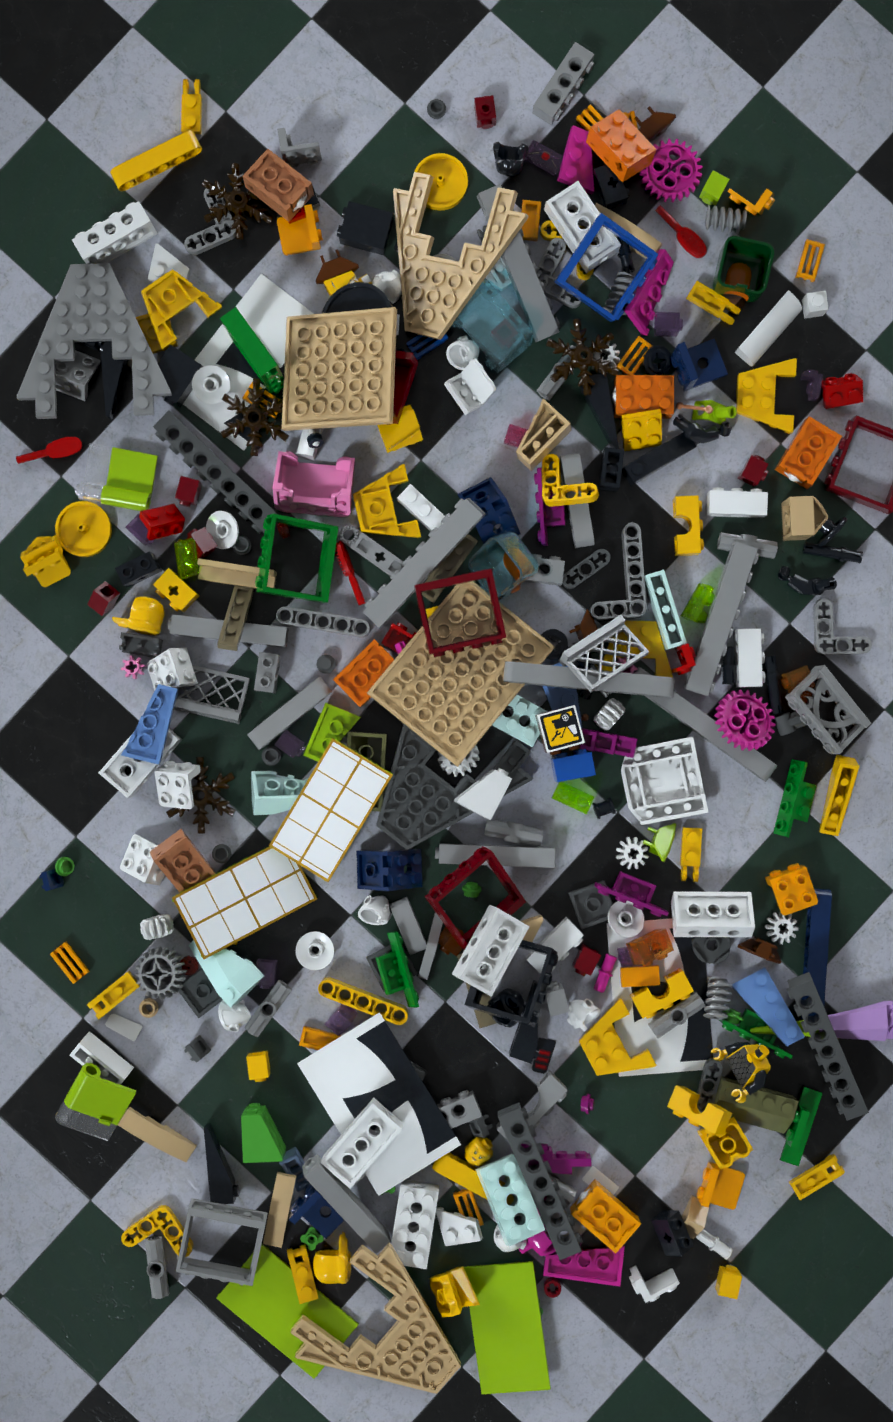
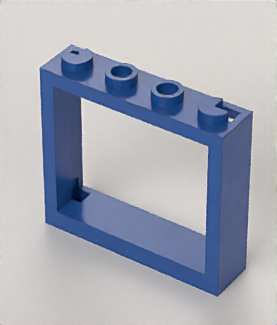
(638, 279)

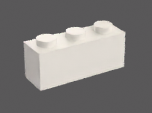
(737, 503)
(420, 508)
(749, 658)
(561, 939)
(94, 1051)

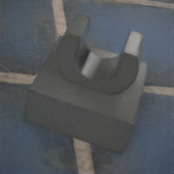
(197, 1049)
(479, 1127)

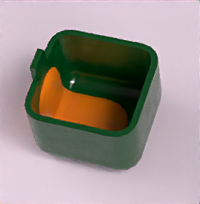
(743, 268)

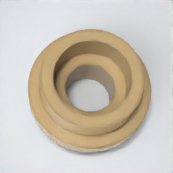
(144, 1012)

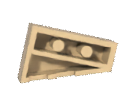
(543, 435)

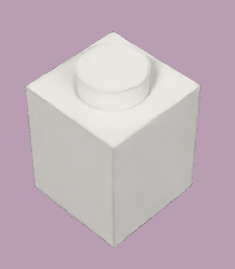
(815, 304)

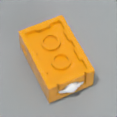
(605, 1216)

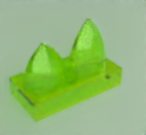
(186, 558)
(694, 609)
(572, 797)

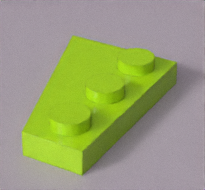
(331, 724)

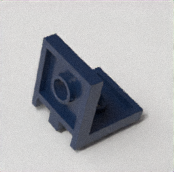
(687, 367)
(495, 507)
(389, 869)
(309, 1208)

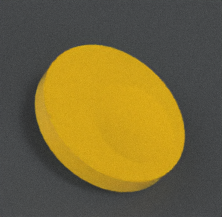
(449, 180)
(83, 529)

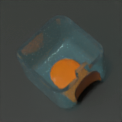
(509, 562)

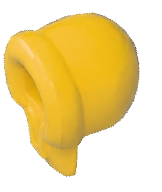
(145, 616)
(333, 1265)

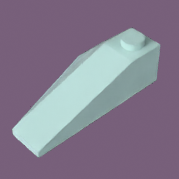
(274, 792)
(229, 974)

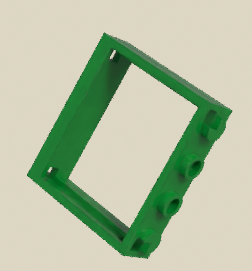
(253, 350)
(326, 558)

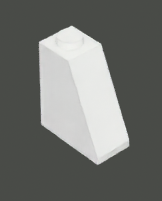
(485, 793)

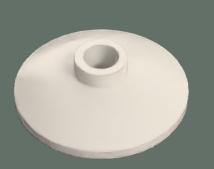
(216, 392)
(216, 527)
(633, 916)
(307, 957)

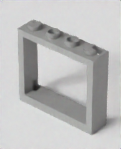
(227, 1214)

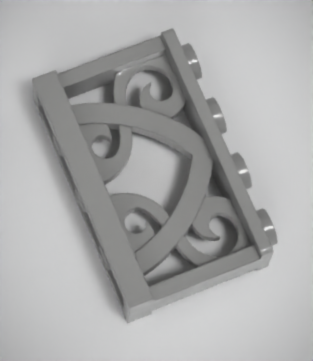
(843, 701)

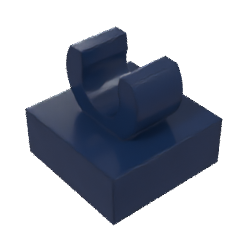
(51, 880)

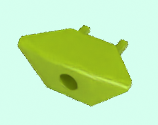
(662, 840)

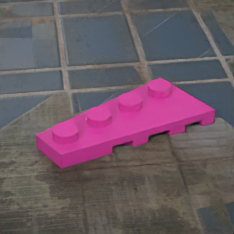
(642, 306)
(590, 1265)

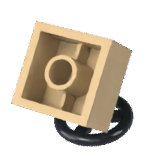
(804, 517)

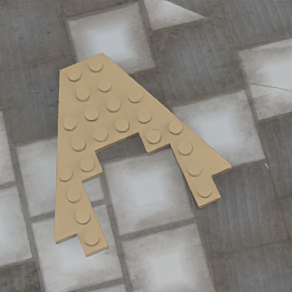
(438, 287)
(412, 1350)

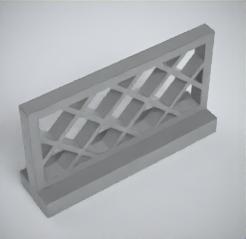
(597, 639)
(208, 709)

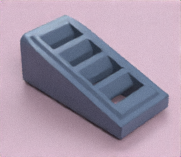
(291, 1158)

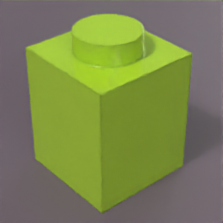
(714, 188)

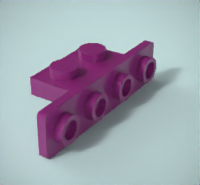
(547, 515)
(633, 890)

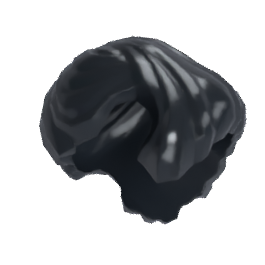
(508, 159)
(507, 1001)

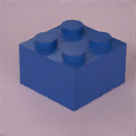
(573, 766)

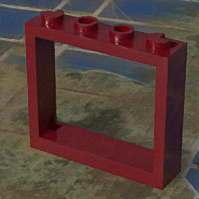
(837, 461)
(460, 579)
(508, 905)

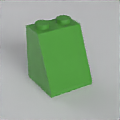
(260, 1136)

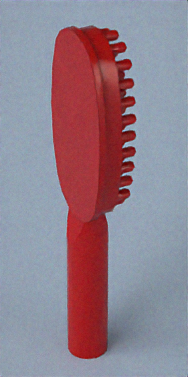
(687, 238)
(57, 449)
(349, 571)

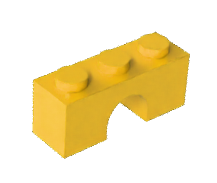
(688, 509)
(677, 988)
(713, 1118)

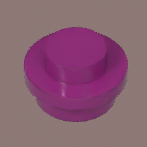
(587, 1104)

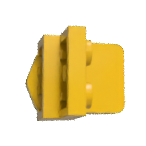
(45, 560)

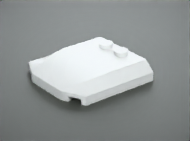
(664, 781)

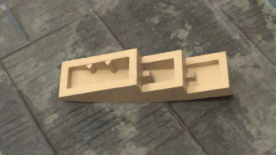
(632, 229)
(157, 1135)
(279, 1209)

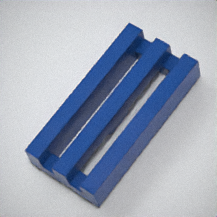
(421, 344)

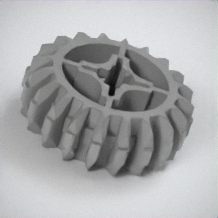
(160, 989)

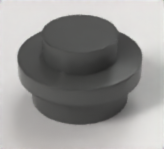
(436, 109)
(242, 545)
(326, 664)
(271, 755)
(221, 853)

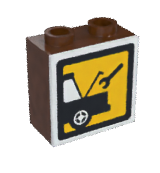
(560, 729)

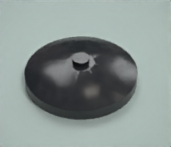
(357, 297)

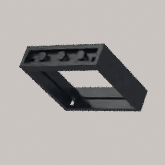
(474, 994)

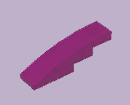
(609, 743)

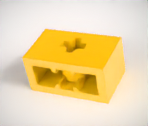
(171, 580)

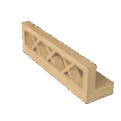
(232, 573)

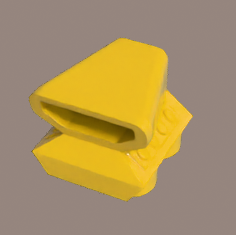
(402, 434)
(727, 1147)
(453, 1291)

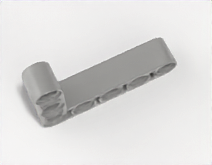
(630, 580)

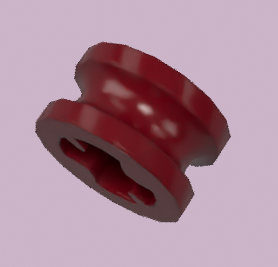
(552, 1294)

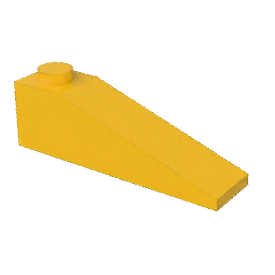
(838, 794)

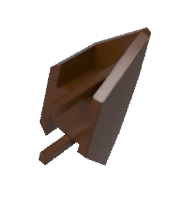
(655, 124)
(335, 268)
(586, 626)
(761, 949)

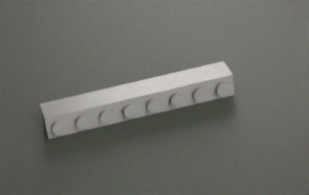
(524, 278)
(424, 562)
(720, 618)

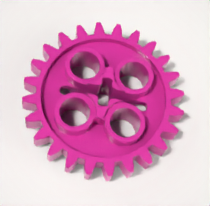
(681, 183)
(759, 726)

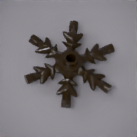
(233, 205)
(579, 362)
(248, 421)
(208, 790)

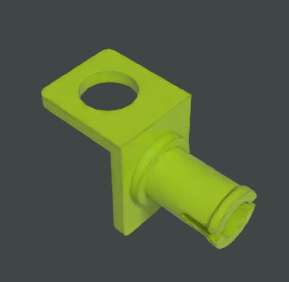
(719, 412)

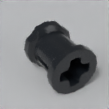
(603, 808)

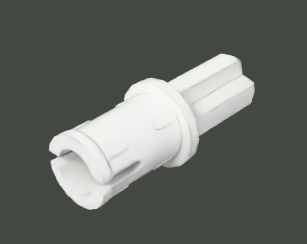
(714, 1244)

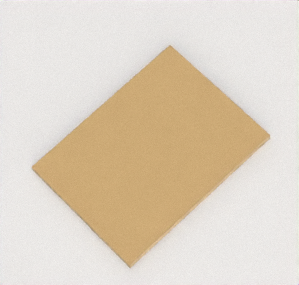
(463, 693)

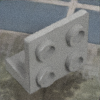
(298, 154)
(73, 376)

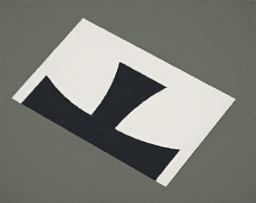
(266, 312)
(685, 1045)
(373, 1065)

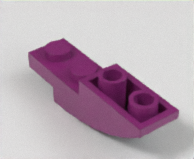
(561, 1161)

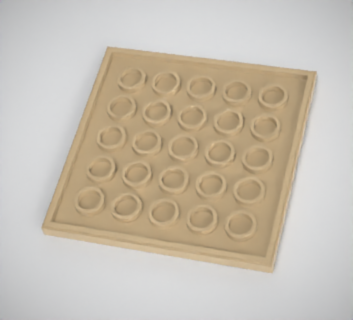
(339, 369)

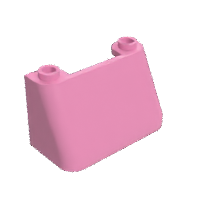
(313, 487)

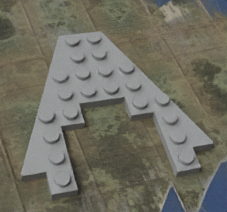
(91, 310)

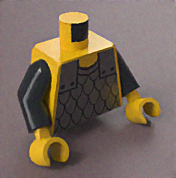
(748, 1066)

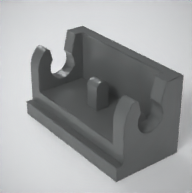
(140, 645)

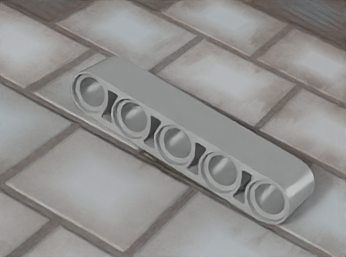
(578, 513)
(313, 623)
(289, 713)

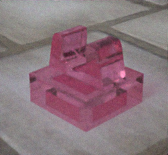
(514, 435)

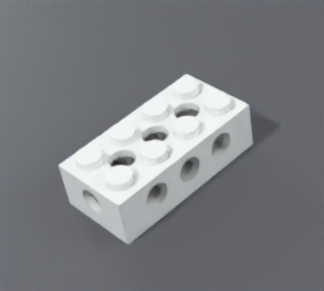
(568, 225)
(119, 239)
(140, 770)
(712, 914)
(503, 949)
(364, 1155)
(421, 1234)

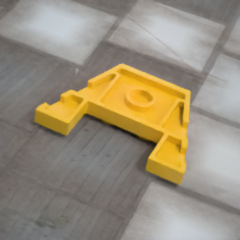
(168, 298)
(757, 394)
(376, 507)
(650, 637)
(606, 1049)

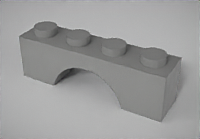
(550, 1092)

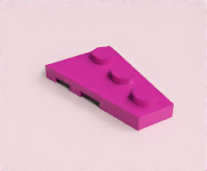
(577, 161)

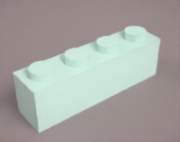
(664, 610)

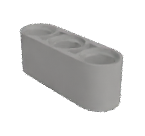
(408, 925)

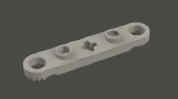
(369, 548)

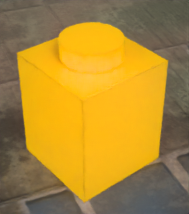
(258, 1066)
(728, 1281)

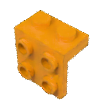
(763, 203)
(300, 235)
(792, 889)
(720, 1186)

